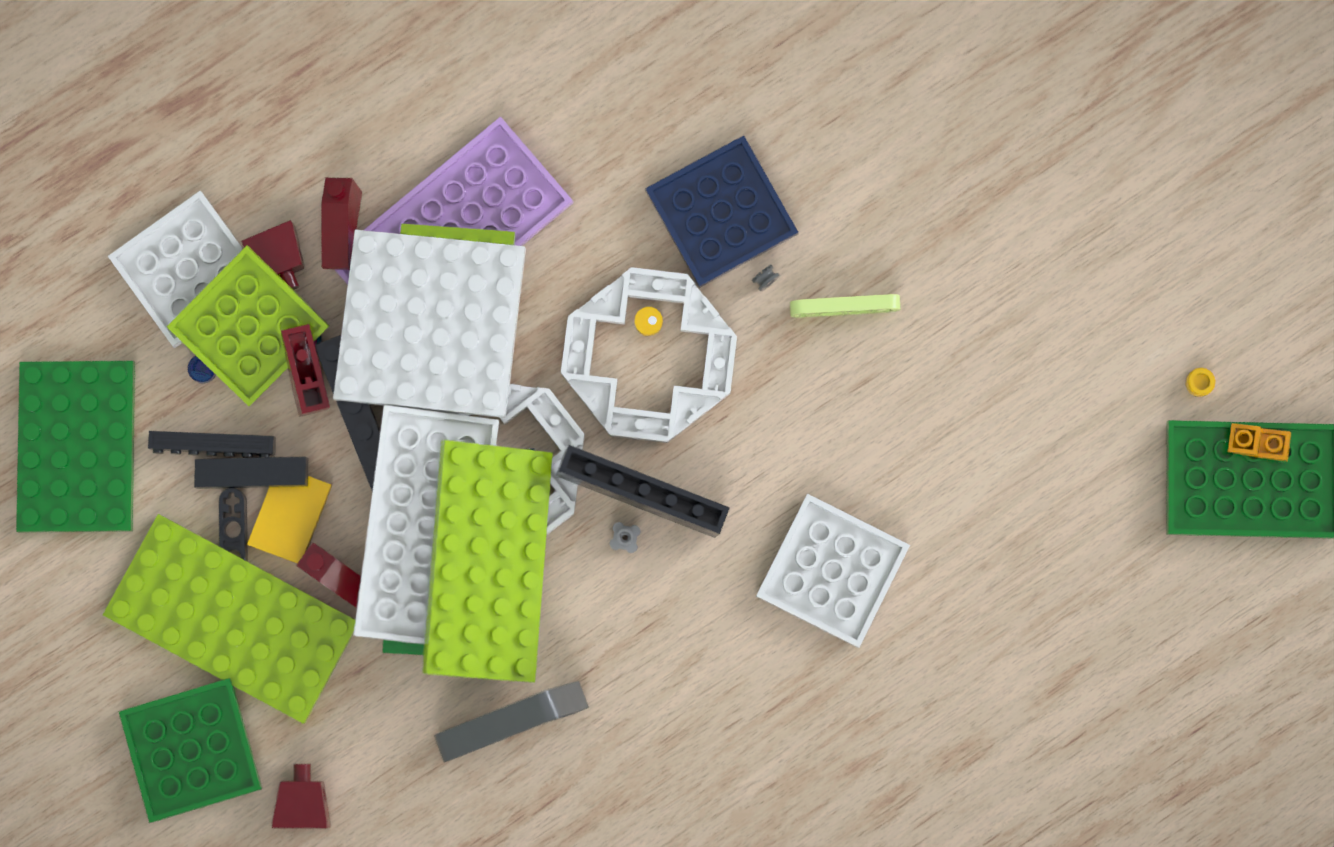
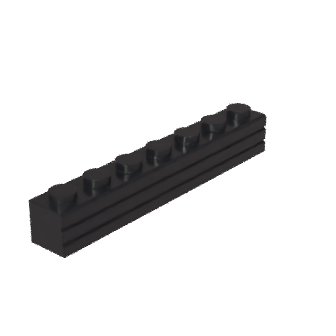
(211, 444)

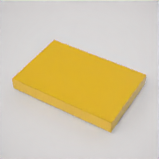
(289, 519)

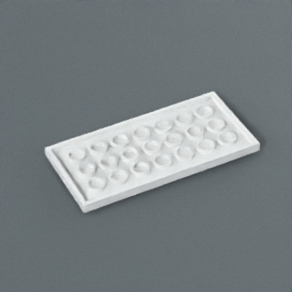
(403, 518)

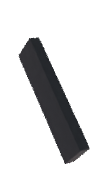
(251, 472)

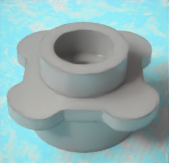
(629, 544)

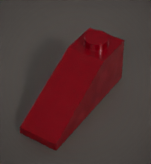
(339, 221)
(304, 371)
(331, 573)

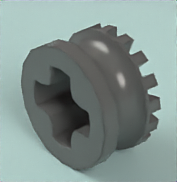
(765, 278)

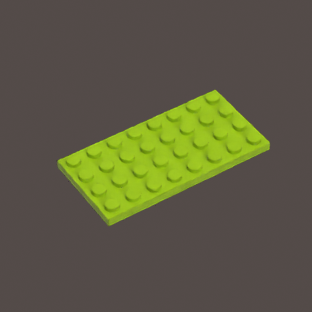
(487, 562)
(231, 618)

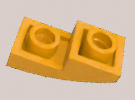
(1259, 442)

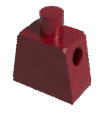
(279, 250)
(301, 802)

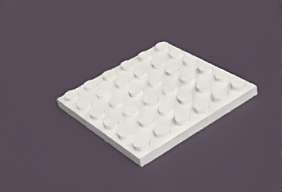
(430, 323)

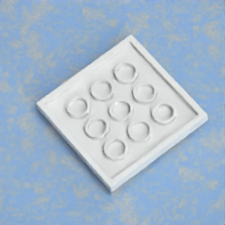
(176, 259)
(833, 570)

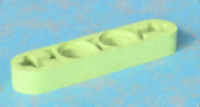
(845, 305)

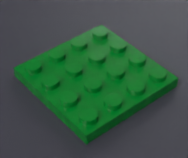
(190, 750)

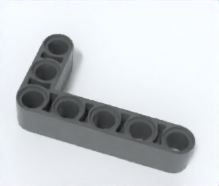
(511, 720)

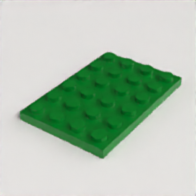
(75, 446)
(1248, 495)

